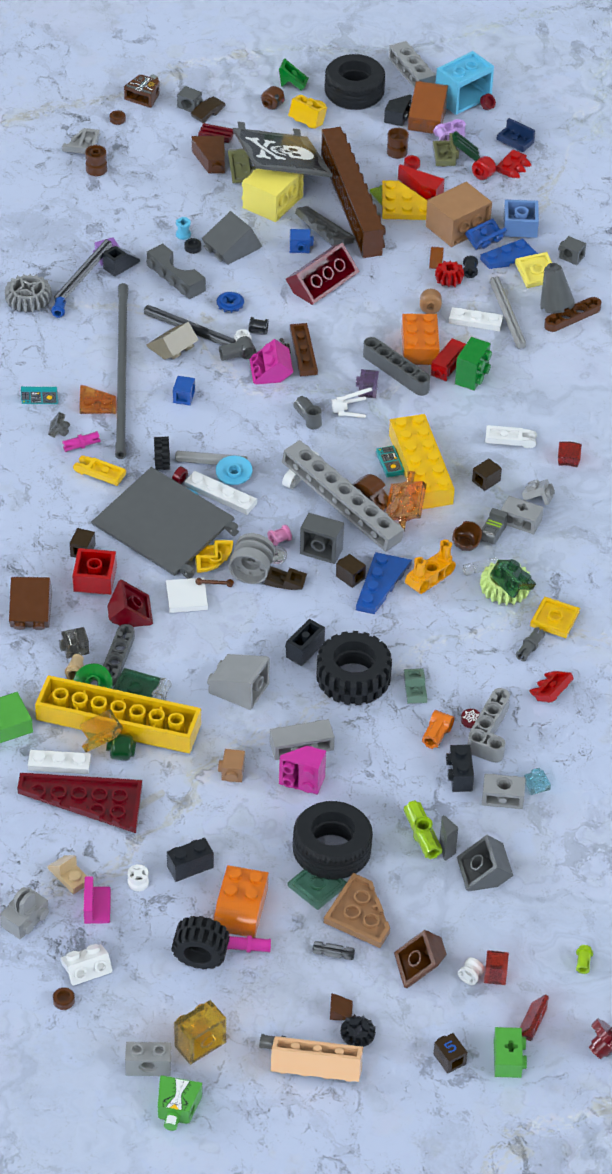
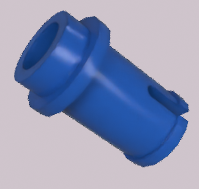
(58, 308)

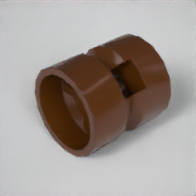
(397, 143)
(96, 160)

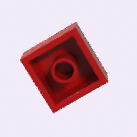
(94, 571)

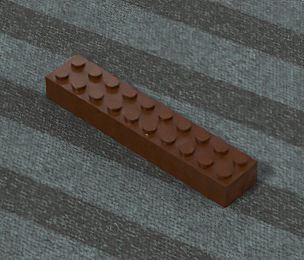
(353, 192)

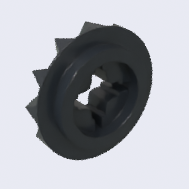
(364, 1037)

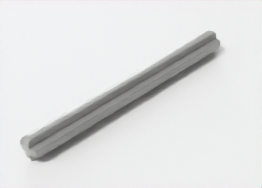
(508, 312)

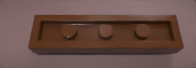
(303, 349)

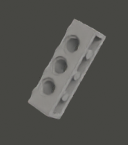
(410, 64)

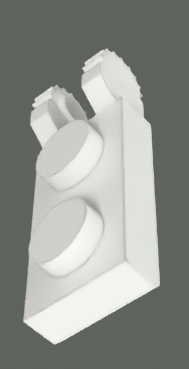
(510, 436)

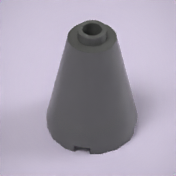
(555, 290)

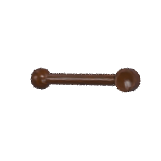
(229, 582)

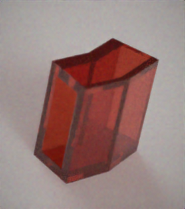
(569, 453)

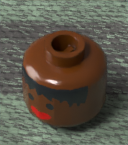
(272, 97)

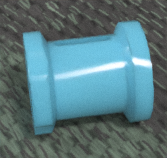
(183, 228)

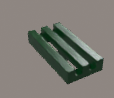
(465, 146)

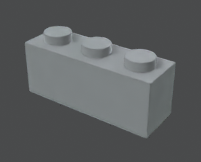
(313, 734)

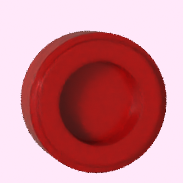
(412, 162)

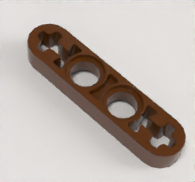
(556, 321)

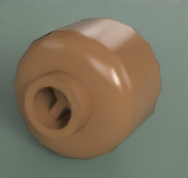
(430, 299)

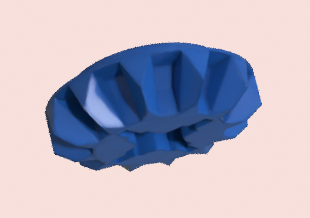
(231, 297)

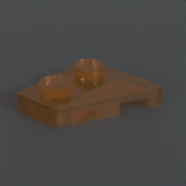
(96, 401)

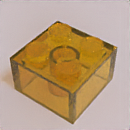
(200, 1032)

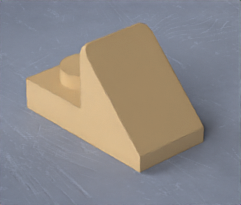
(68, 873)

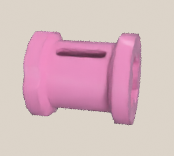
(280, 535)

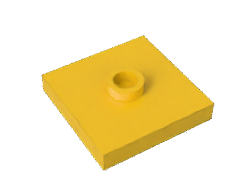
(555, 617)

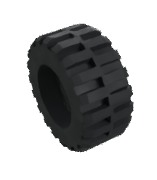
(354, 686)

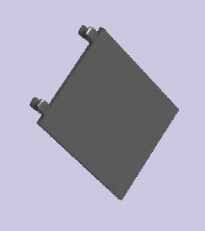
(164, 521)

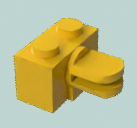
(308, 111)

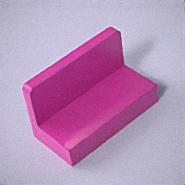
(96, 902)

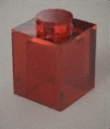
(496, 967)

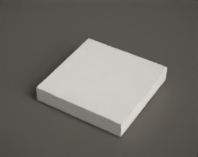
(186, 595)

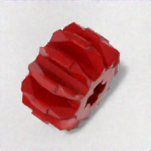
(449, 273)

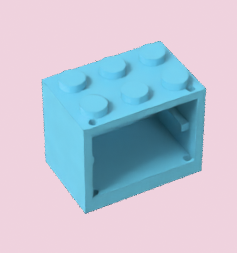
(466, 80)

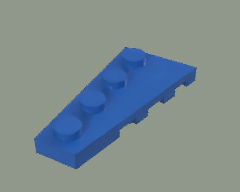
(380, 580)

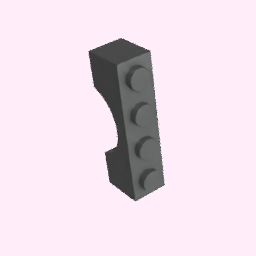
(186, 281)

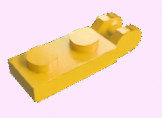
(100, 470)

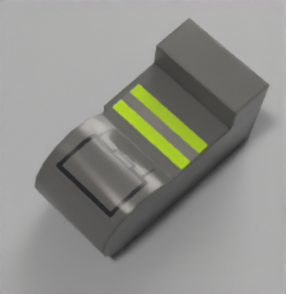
(494, 526)

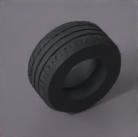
(354, 81)
(332, 860)

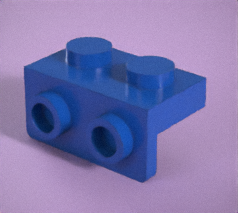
(485, 234)

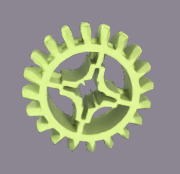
(495, 591)

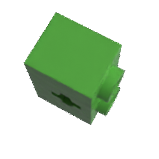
(508, 1052)

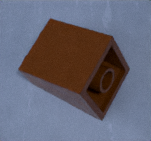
(30, 602)

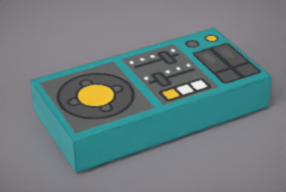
(39, 395)
(390, 461)

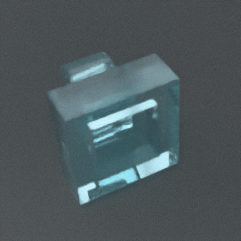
(537, 781)

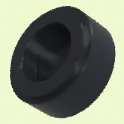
(192, 245)

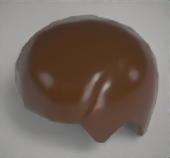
(467, 536)

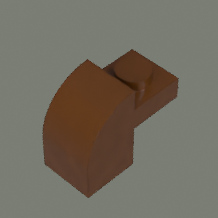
(373, 489)

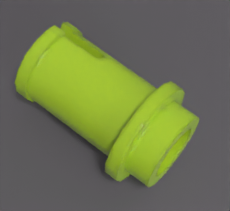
(584, 955)

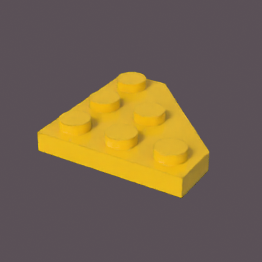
(402, 202)

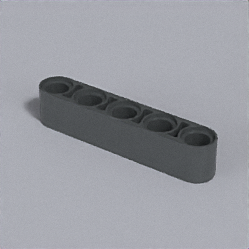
(396, 366)

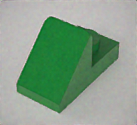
(290, 73)

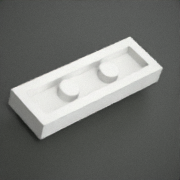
(475, 319)
(59, 762)

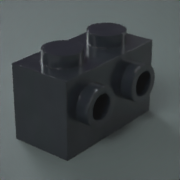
(305, 642)
(461, 768)
(190, 859)

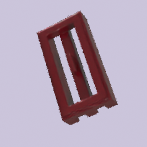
(213, 130)

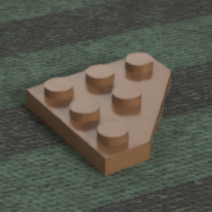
(359, 912)

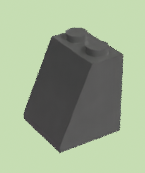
(231, 239)

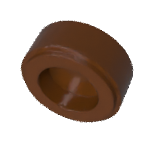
(117, 117)
(63, 998)

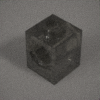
(74, 642)

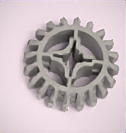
(28, 293)

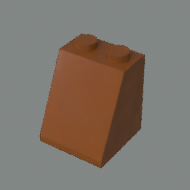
(427, 107)

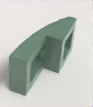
(415, 685)

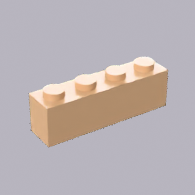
(316, 1059)

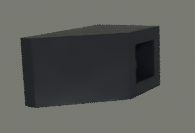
(398, 110)
(118, 260)

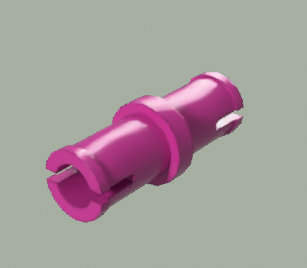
(81, 441)
(249, 944)

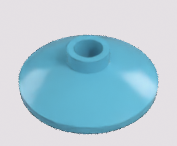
(234, 470)

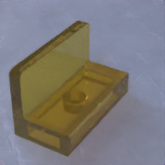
(100, 730)

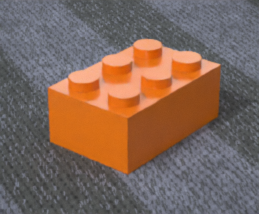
(420, 338)

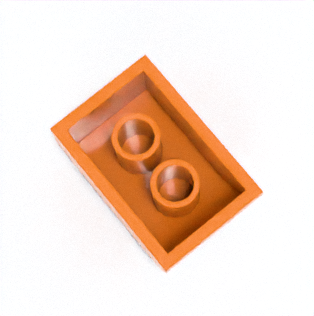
(241, 900)

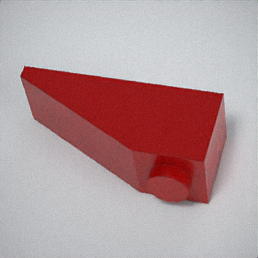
(421, 182)

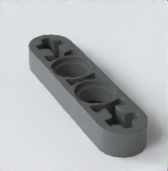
(120, 655)

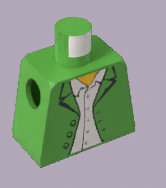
(177, 1100)

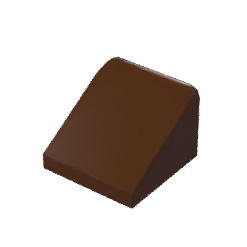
(340, 1007)

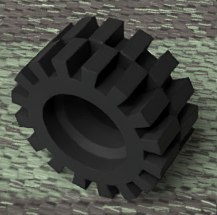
(162, 453)

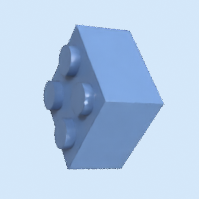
(521, 218)

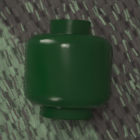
(121, 747)

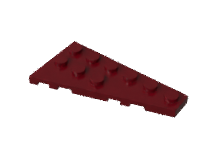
(99, 798)

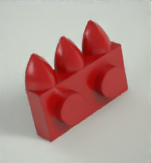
(512, 164)
(552, 686)

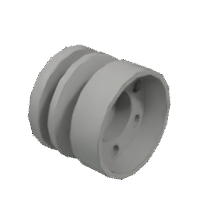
(252, 558)

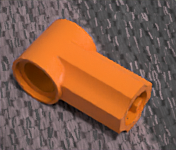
(439, 725)

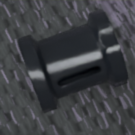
(470, 263)
(258, 325)

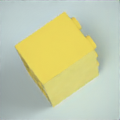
(271, 192)

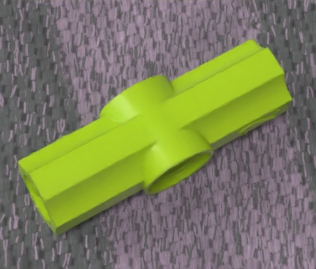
(422, 829)

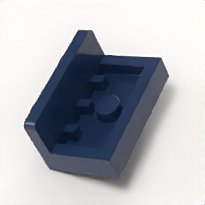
(517, 135)

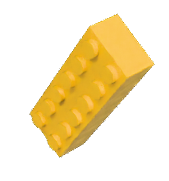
(420, 454)

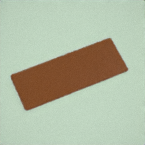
(436, 257)

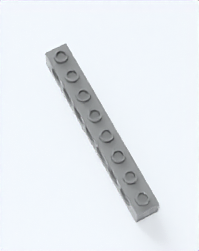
(343, 495)

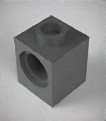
(189, 99)
(572, 250)

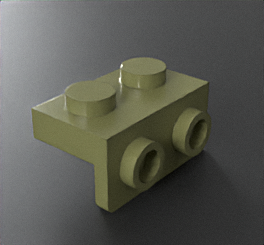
(445, 152)

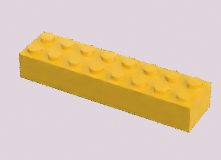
(142, 717)

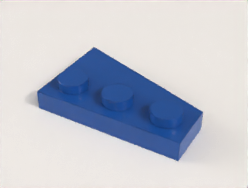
(506, 254)

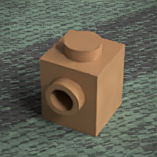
(232, 765)

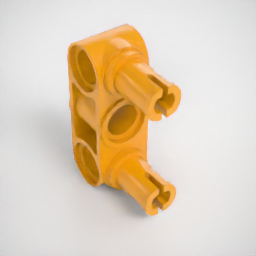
(431, 571)

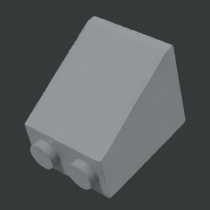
(240, 679)

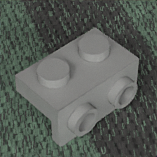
(537, 489)

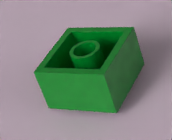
(473, 363)

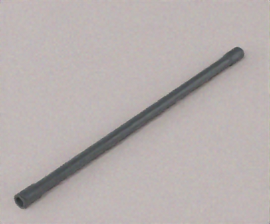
(120, 445)

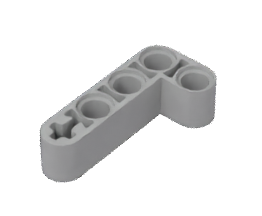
(482, 735)

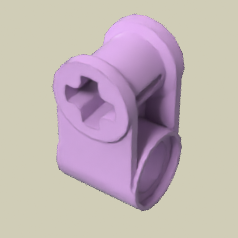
(450, 127)

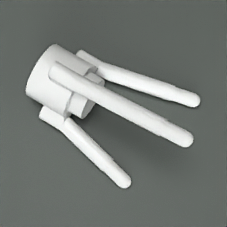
(340, 403)

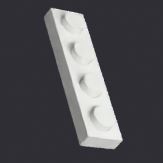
(220, 492)

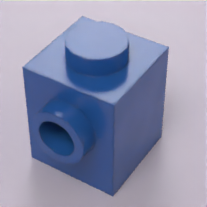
(300, 240)

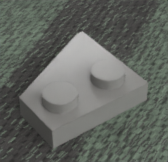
(82, 140)

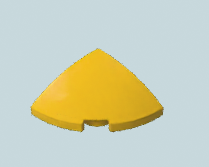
(213, 555)

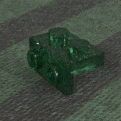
(511, 577)

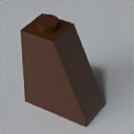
(210, 152)

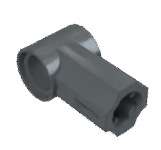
(241, 348)
(310, 412)

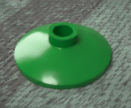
(94, 672)

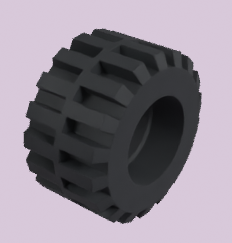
(200, 942)

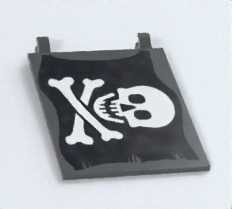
(281, 151)

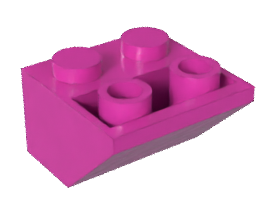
(271, 363)
(303, 769)

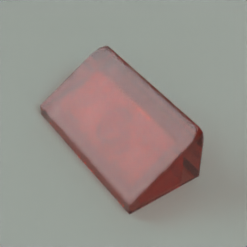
(534, 1017)

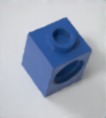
(184, 390)

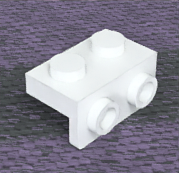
(87, 964)

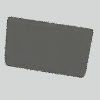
(448, 837)

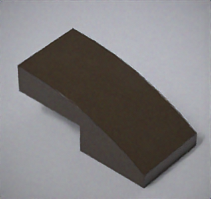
(207, 108)
(285, 580)

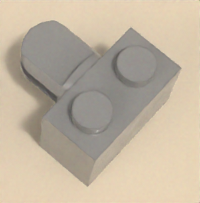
(24, 912)

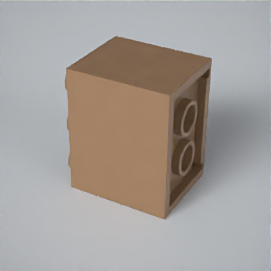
(457, 212)

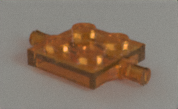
(406, 500)

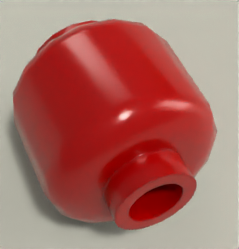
(484, 168)

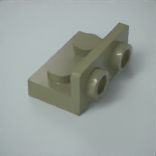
(240, 165)

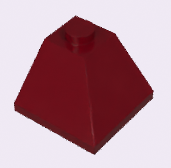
(129, 606)

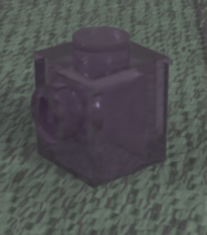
(366, 380)

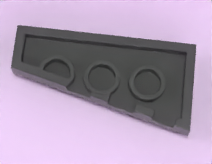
(325, 228)

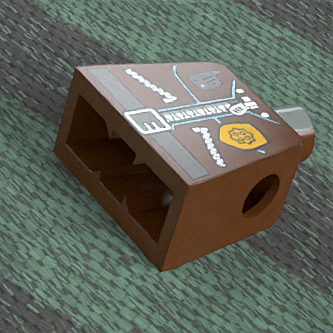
(142, 90)

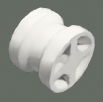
(138, 877)
(471, 971)

